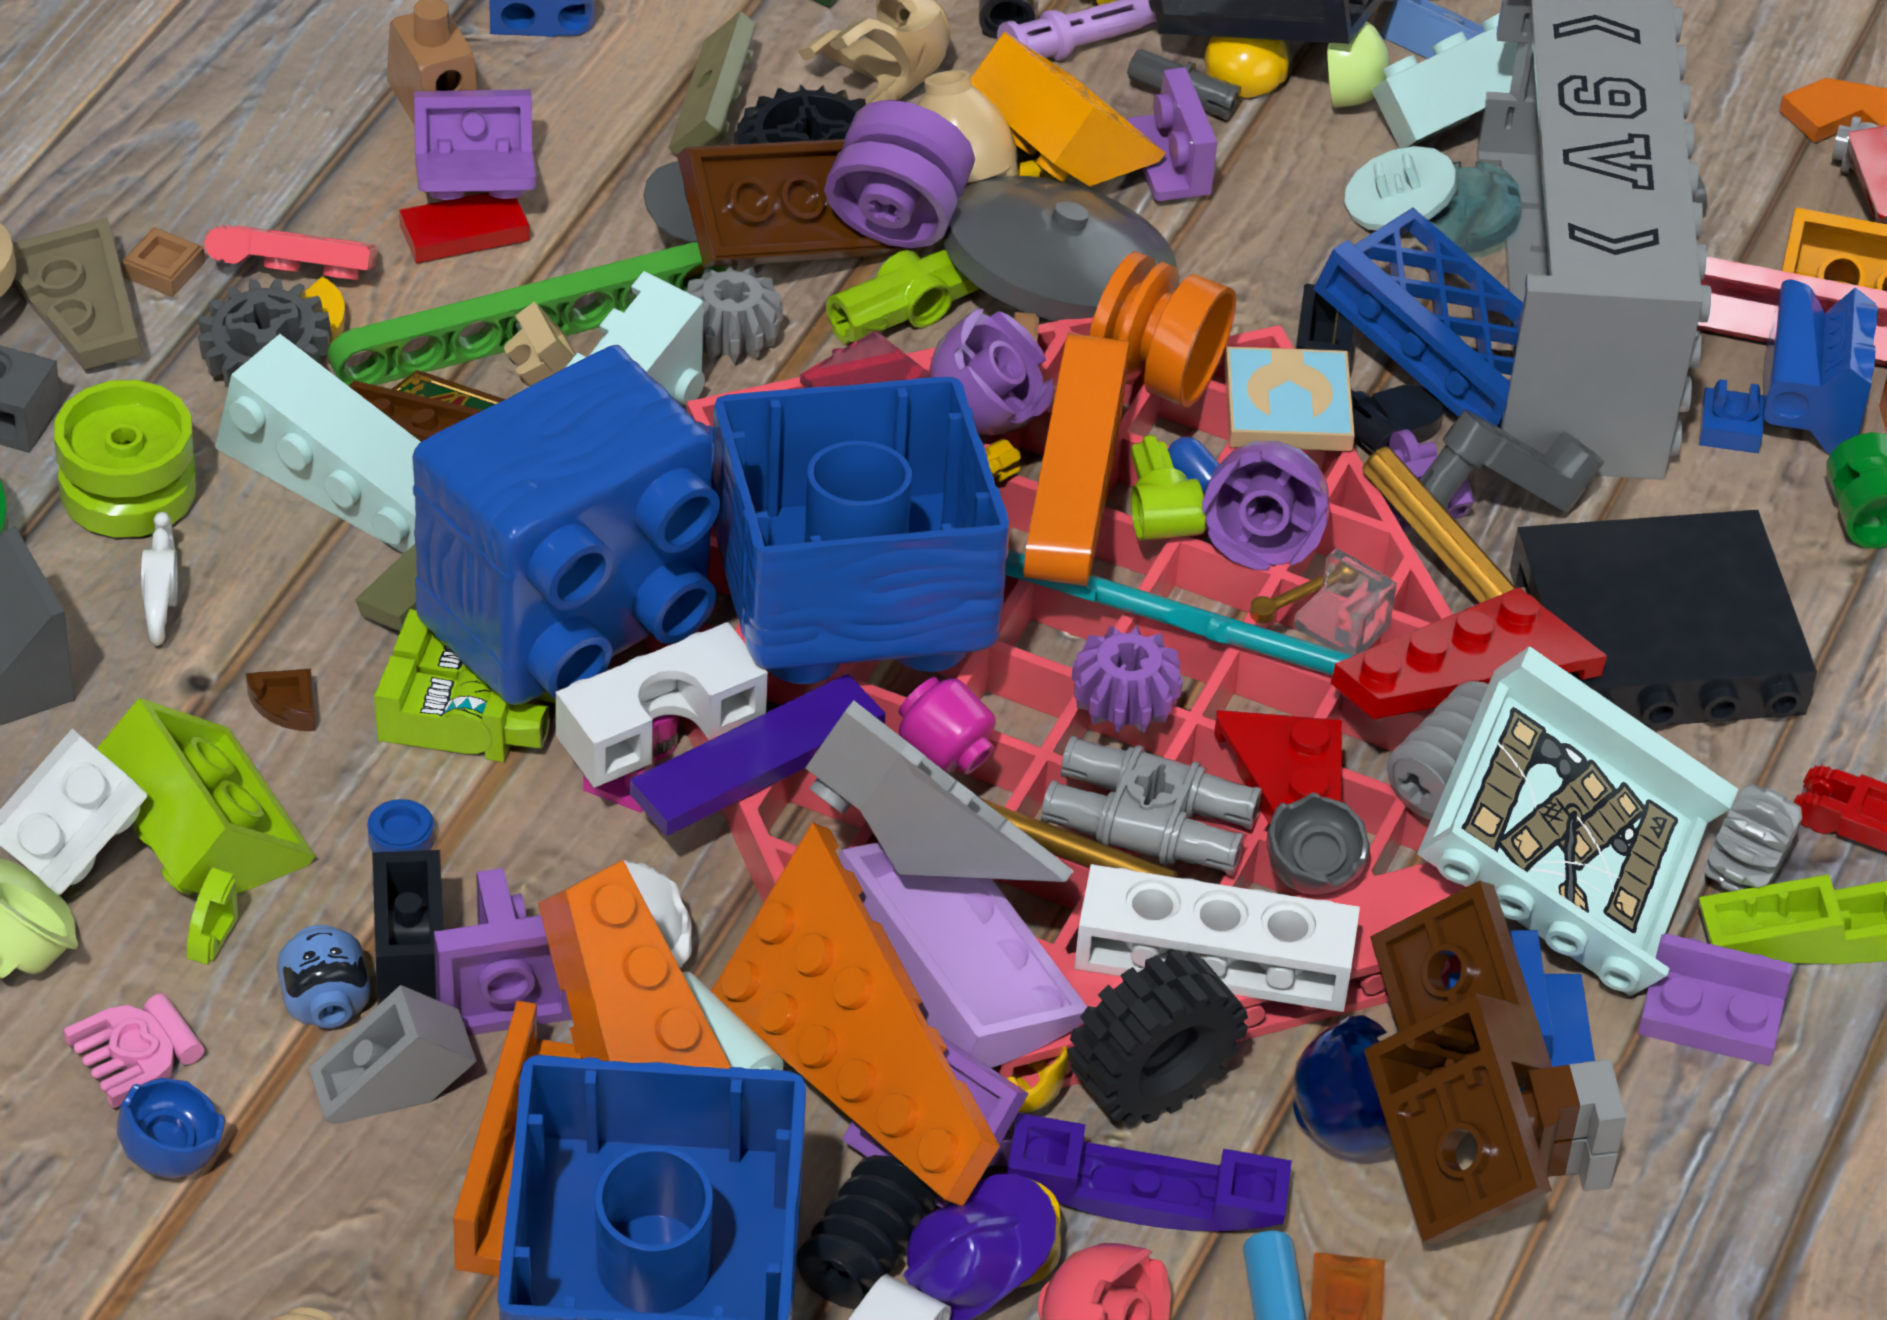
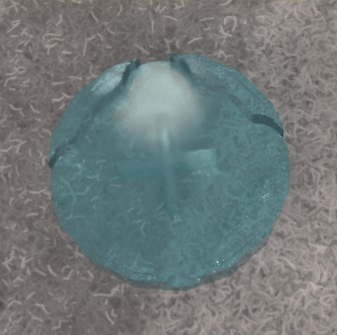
(1482, 209)

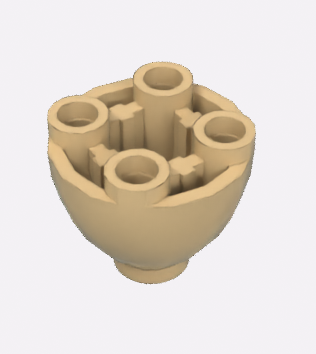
(977, 118)

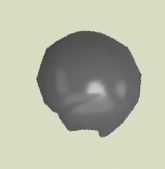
(1317, 844)

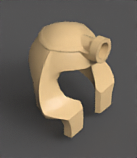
(897, 47)

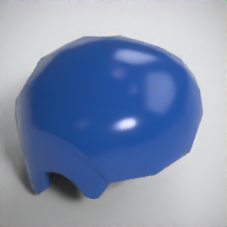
(169, 1127)

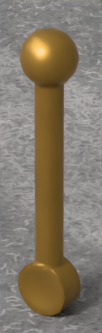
(1263, 608)

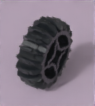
(798, 117)

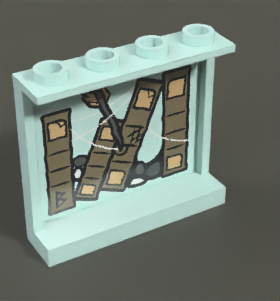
(1574, 819)

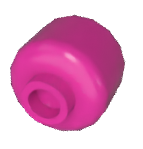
(948, 724)

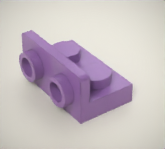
(1186, 137)
(1717, 999)

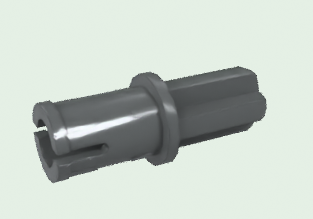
(1214, 94)

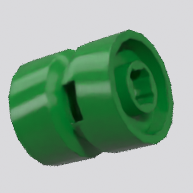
(1860, 486)

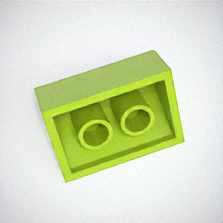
(202, 800)

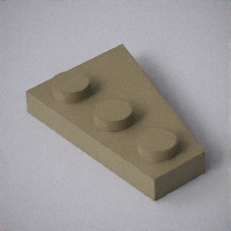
(79, 291)

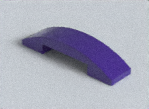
(1150, 1187)

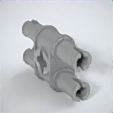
(1151, 805)

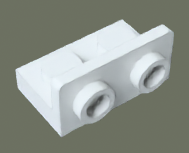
(68, 812)

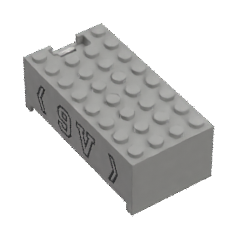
(1603, 227)

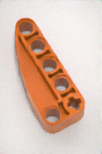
(1077, 460)

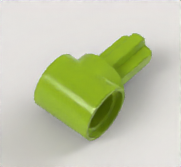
(1163, 498)

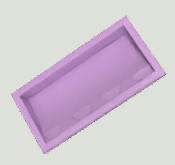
(969, 959)

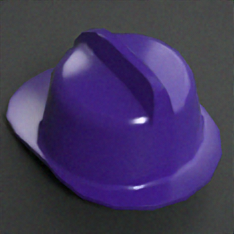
(983, 1248)

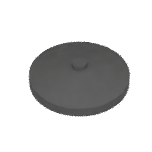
(1046, 243)

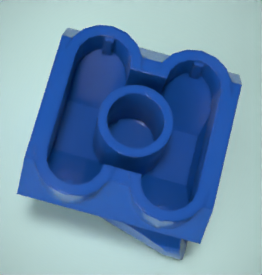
(1819, 363)

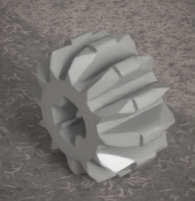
(738, 312)
(1753, 839)

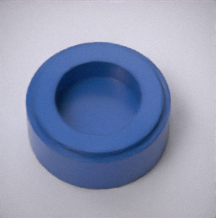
(400, 827)

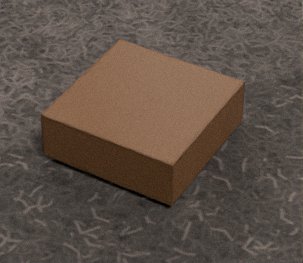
(163, 262)

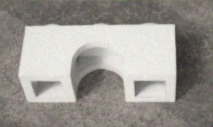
(703, 678)

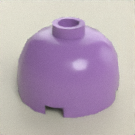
(998, 370)
(1266, 505)

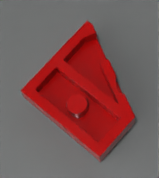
(1284, 755)

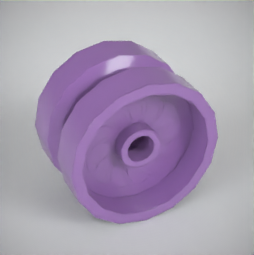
(900, 174)

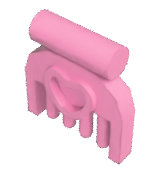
(138, 1043)

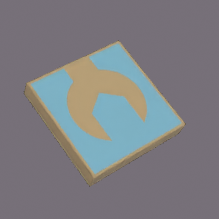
(1289, 397)

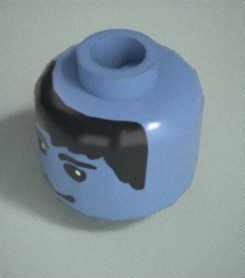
(323, 973)

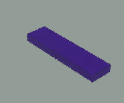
(745, 757)

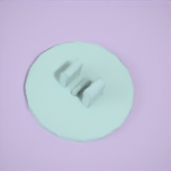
(1397, 183)

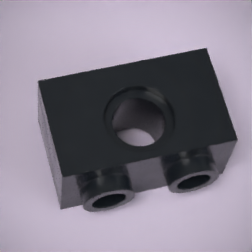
(405, 918)

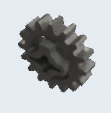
(254, 319)

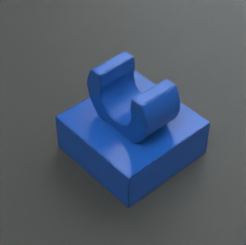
(1732, 418)

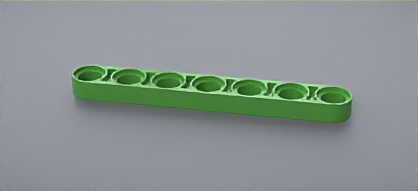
(498, 310)

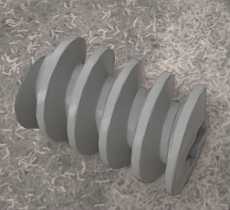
(1426, 758)

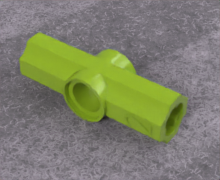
(902, 291)

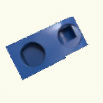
(541, 17)

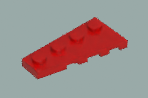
(1430, 662)

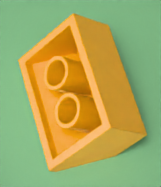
(1060, 117)
(1837, 249)

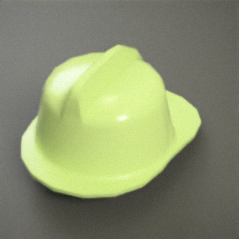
(33, 922)

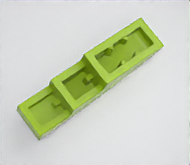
(1801, 921)

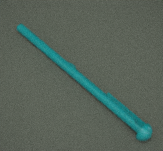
(1191, 618)

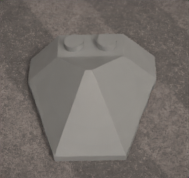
(919, 810)

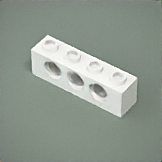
(1249, 937)

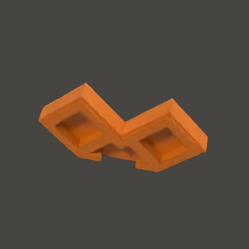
(1833, 102)

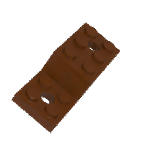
(1459, 1064)

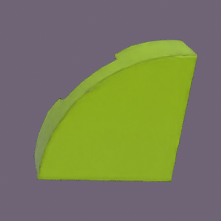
(212, 916)

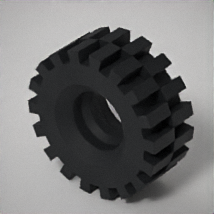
(1157, 1037)

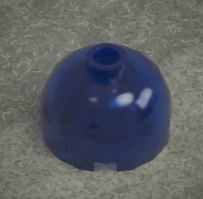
(1337, 1090)

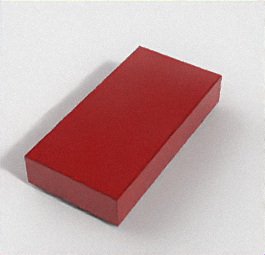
(463, 226)

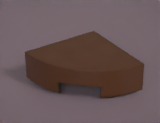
(283, 697)

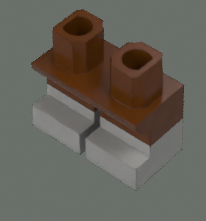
(1577, 1120)

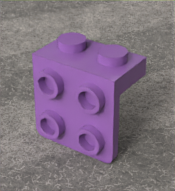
(474, 142)

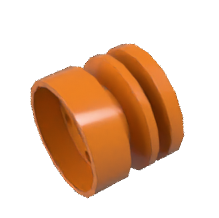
(1171, 328)

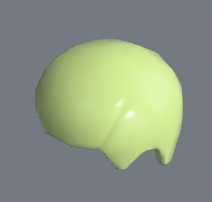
(1356, 67)

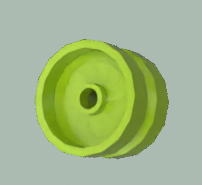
(124, 457)

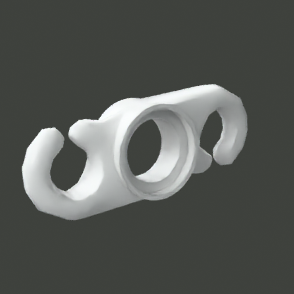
(159, 578)

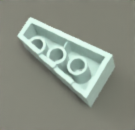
(1446, 88)
(661, 334)
(321, 441)

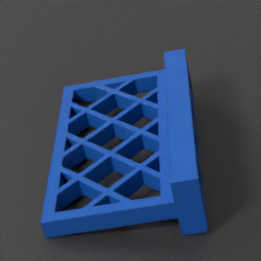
(1412, 335)

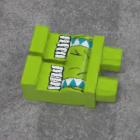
(442, 705)

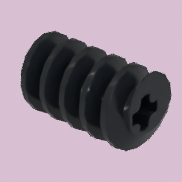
(864, 1230)

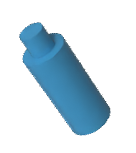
(1273, 1277)

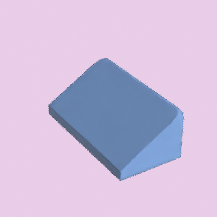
(1423, 24)

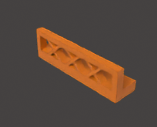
(485, 1191)

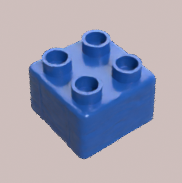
(858, 526)
(565, 527)
(653, 1192)

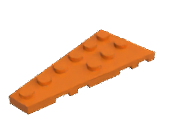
(846, 1017)

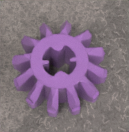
(1127, 678)

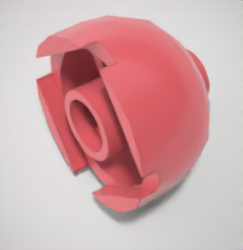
(1107, 1284)

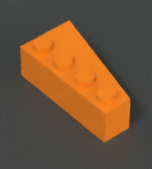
(622, 976)

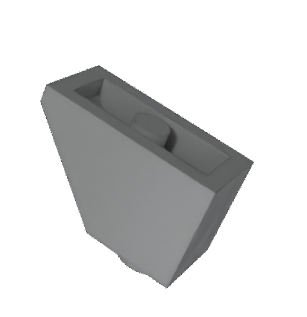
(393, 1058)

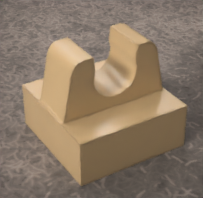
(540, 343)

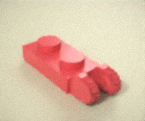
(287, 249)

